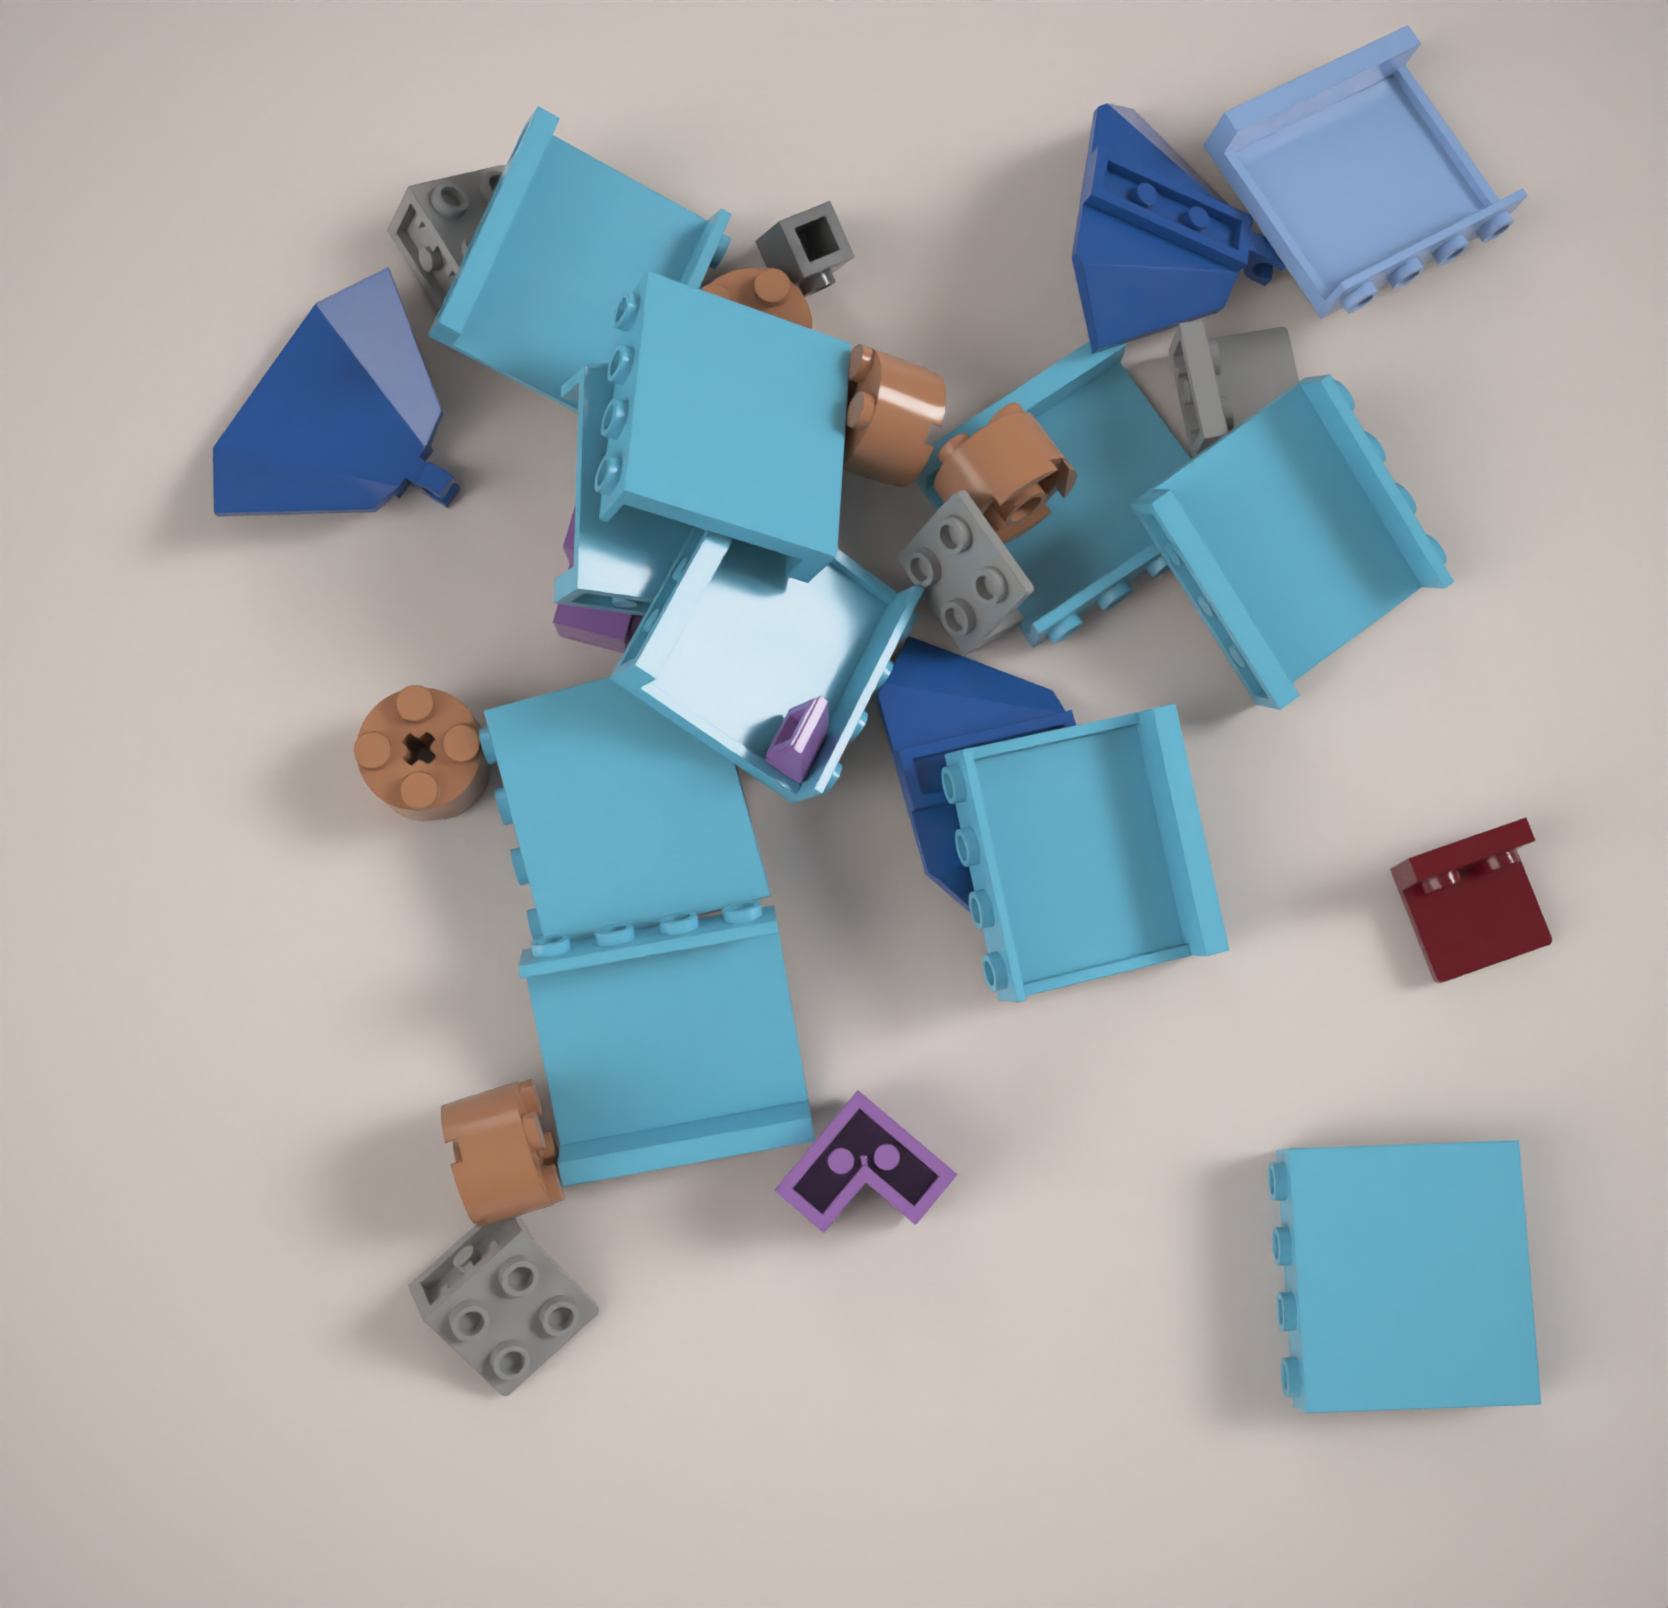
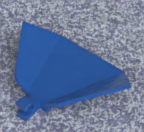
(1154, 236)
(336, 416)
(944, 705)

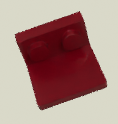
(1473, 902)

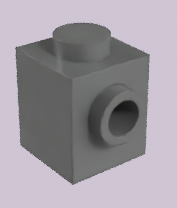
(807, 248)

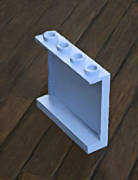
(1356, 176)

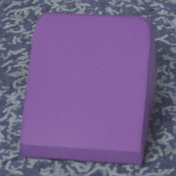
(800, 739)

